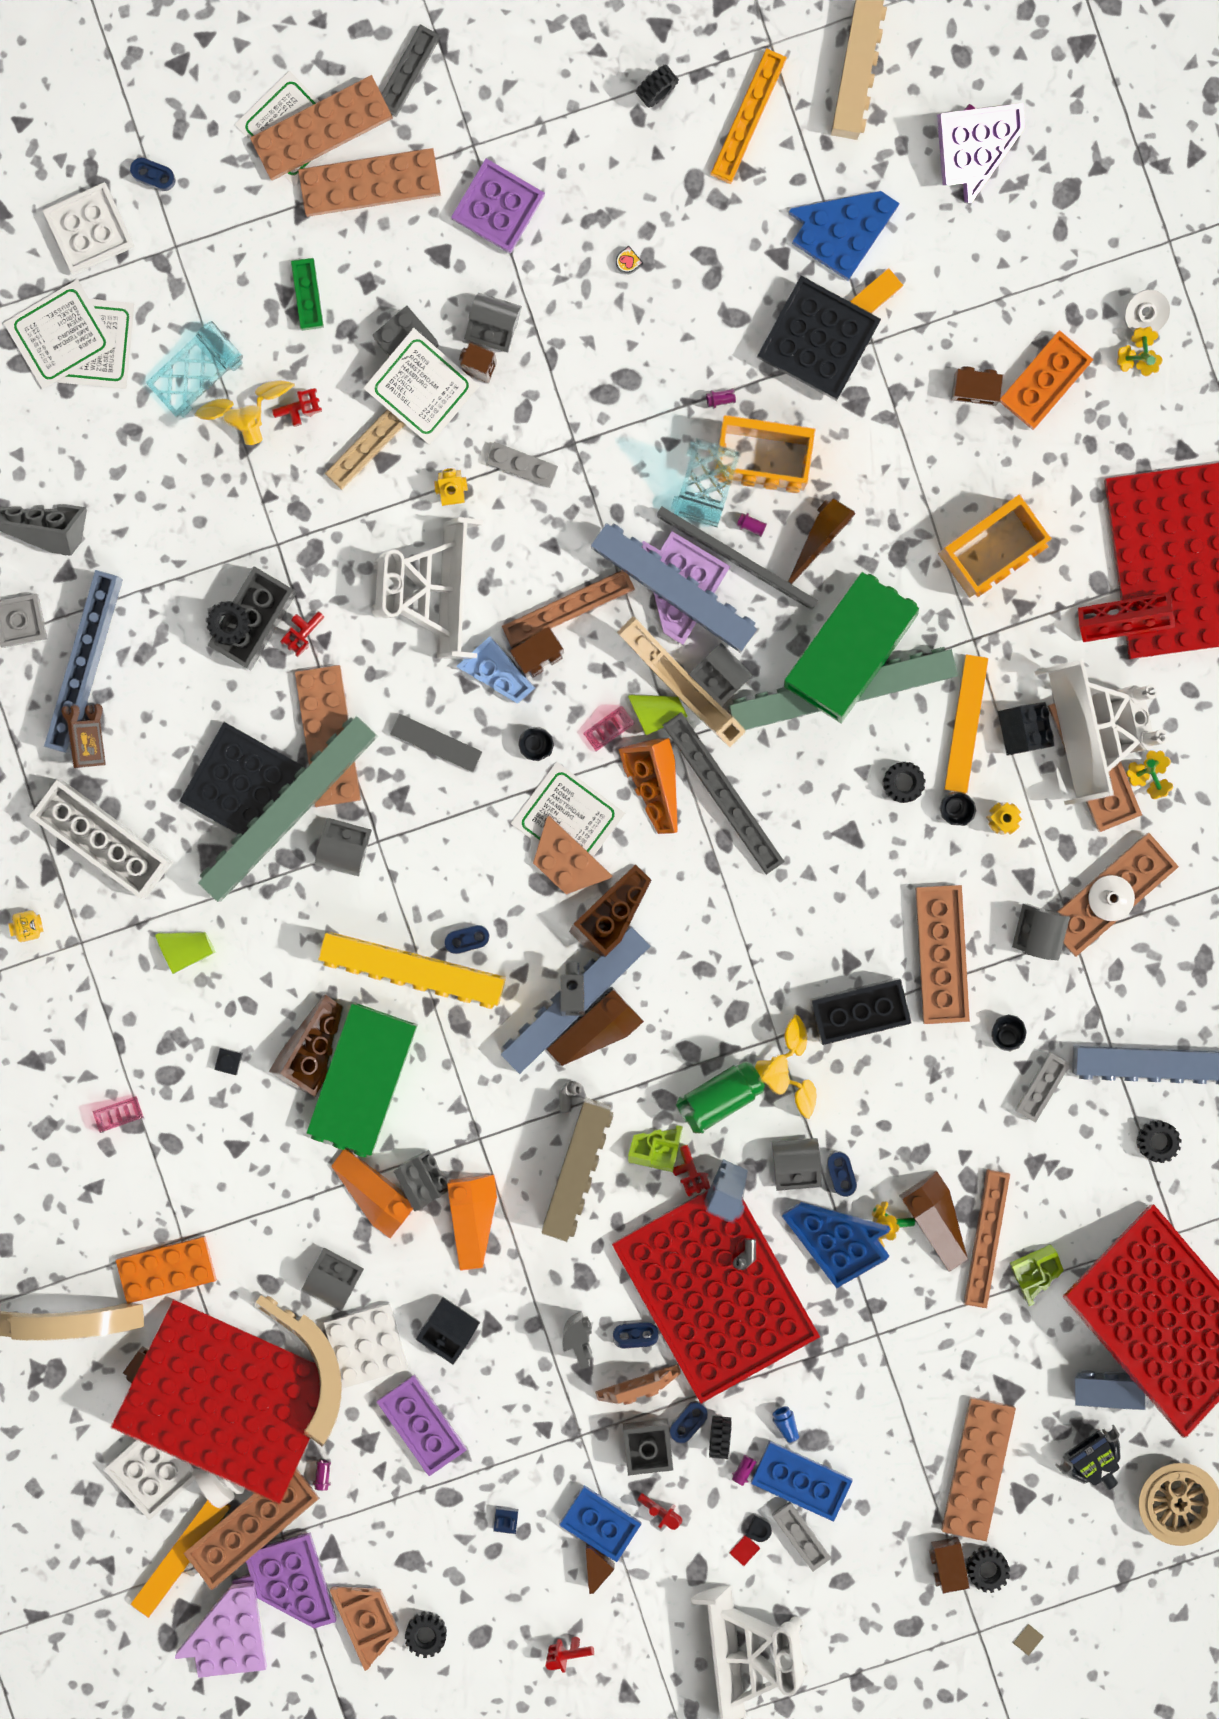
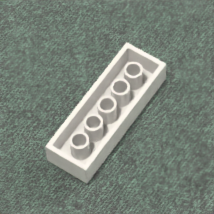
(101, 839)

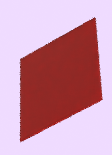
(744, 1550)

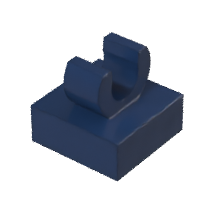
(505, 1520)

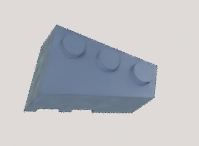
(727, 1191)
(1108, 1391)

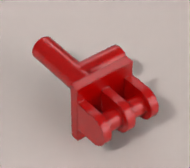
(303, 404)
(299, 637)
(694, 1177)
(670, 1518)
(558, 1655)

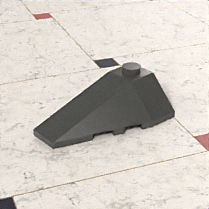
(50, 529)

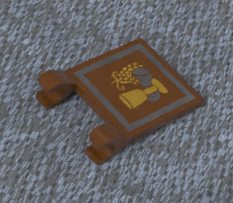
(85, 736)

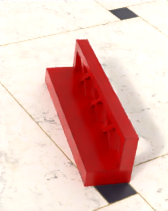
(1126, 621)

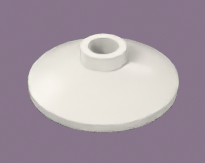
(1157, 313)
(1100, 898)

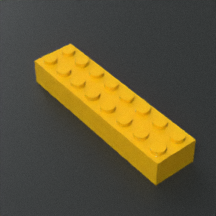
(412, 968)

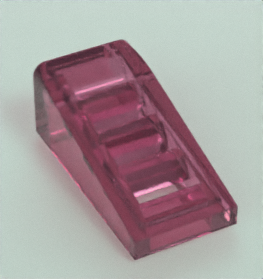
(624, 716)
(98, 1119)

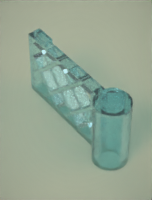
(219, 351)
(700, 505)

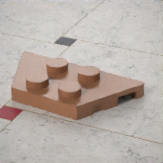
(566, 860)
(647, 1385)
(366, 1620)

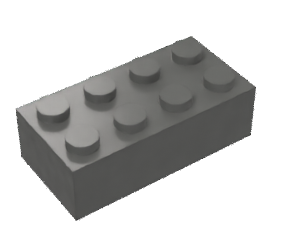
(265, 603)

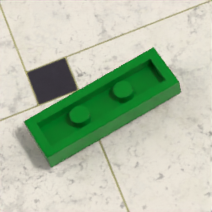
(307, 294)

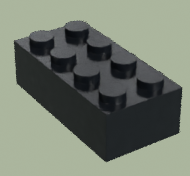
(860, 1011)

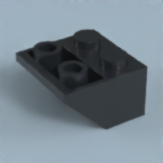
(1026, 728)
(447, 1330)

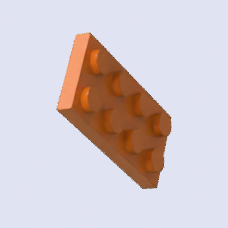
(1046, 380)
(166, 1269)

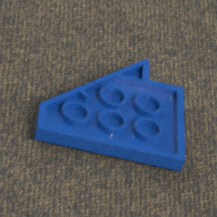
(843, 229)
(838, 1242)

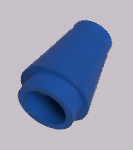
(786, 1423)

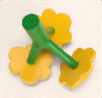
(1148, 360)
(1155, 763)
(881, 1217)

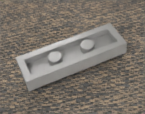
(522, 465)
(1042, 1087)
(801, 1536)

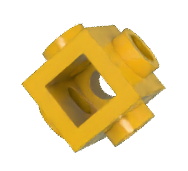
(451, 486)
(996, 818)

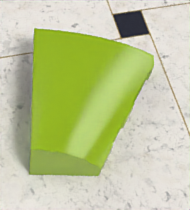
(655, 710)
(184, 948)
(656, 1149)
(1036, 1271)

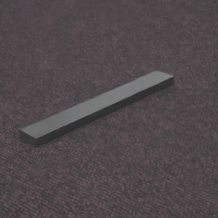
(737, 558)
(723, 793)

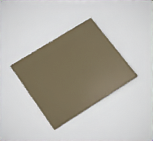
(1028, 1639)

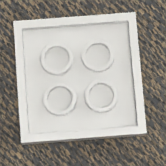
(88, 228)
(366, 1345)
(150, 1477)

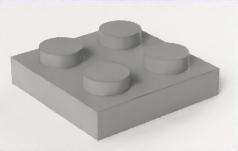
(21, 621)

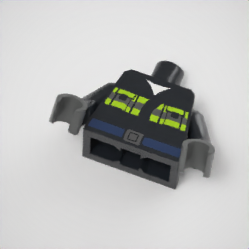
(1094, 1459)

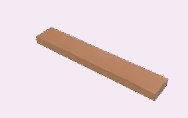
(568, 607)
(986, 1238)

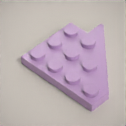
(694, 563)
(228, 1636)

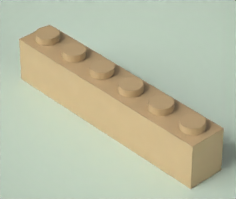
(857, 68)

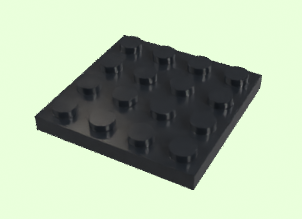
(818, 338)
(238, 779)

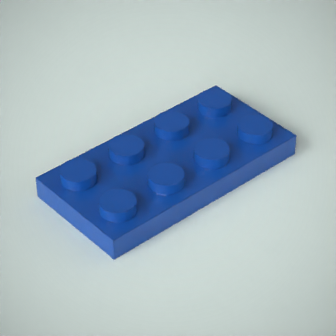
(801, 1481)

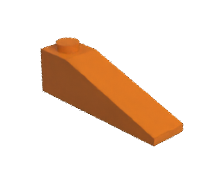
(654, 774)
(376, 1196)
(472, 1215)

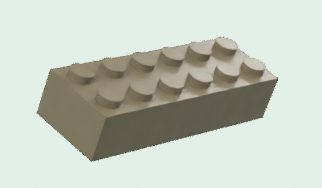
(576, 1168)

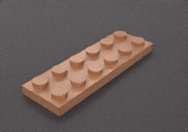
(321, 128)
(369, 182)
(323, 714)
(1111, 809)
(1141, 866)
(942, 954)
(978, 1469)
(248, 1531)

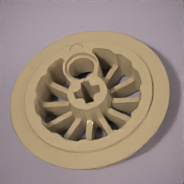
(1204, 1521)

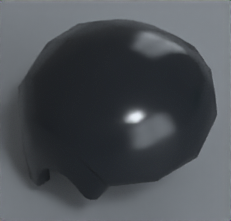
(536, 743)
(957, 808)
(1008, 1033)

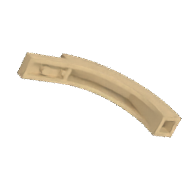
(681, 682)
(71, 1324)
(326, 1363)

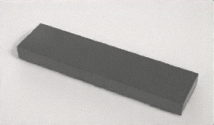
(409, 68)
(436, 742)

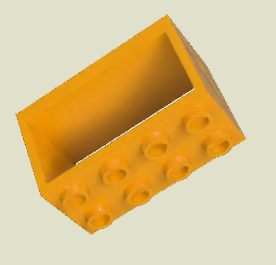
(769, 431)
(1029, 522)

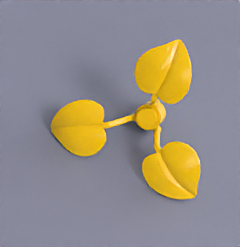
(245, 417)
(775, 1071)

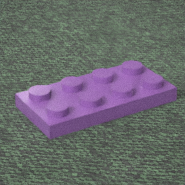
(421, 1425)

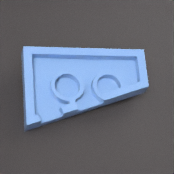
(497, 671)

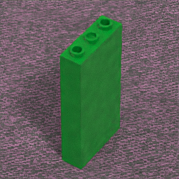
(851, 647)
(361, 1079)

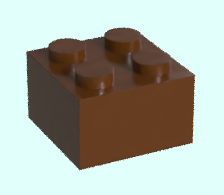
(538, 652)

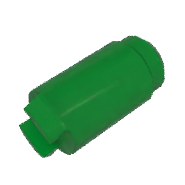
(720, 1096)

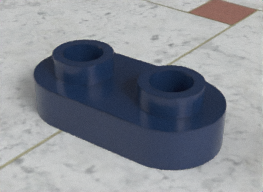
(154, 174)
(467, 939)
(841, 1173)
(635, 1333)
(689, 1421)

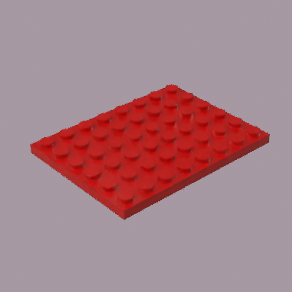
(1169, 543)
(713, 1316)
(1156, 1317)
(222, 1401)

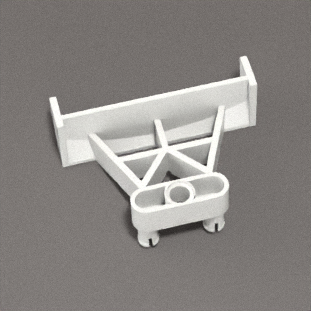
(451, 589)
(1089, 728)
(727, 1657)

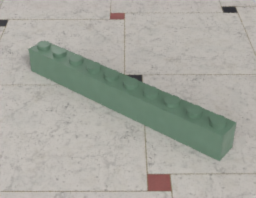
(890, 679)
(287, 809)

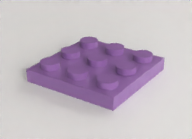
(498, 206)

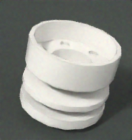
(216, 1489)

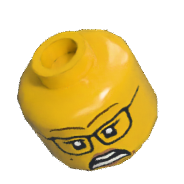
(26, 926)

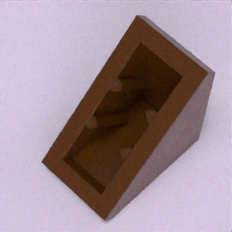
(598, 1568)

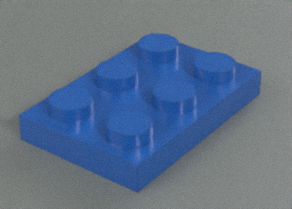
(600, 1523)

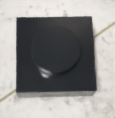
(228, 1061)

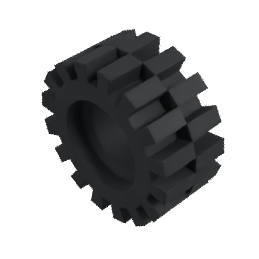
(657, 86)
(214, 619)
(916, 775)
(1172, 1141)
(720, 1437)
(988, 1556)
(420, 1647)

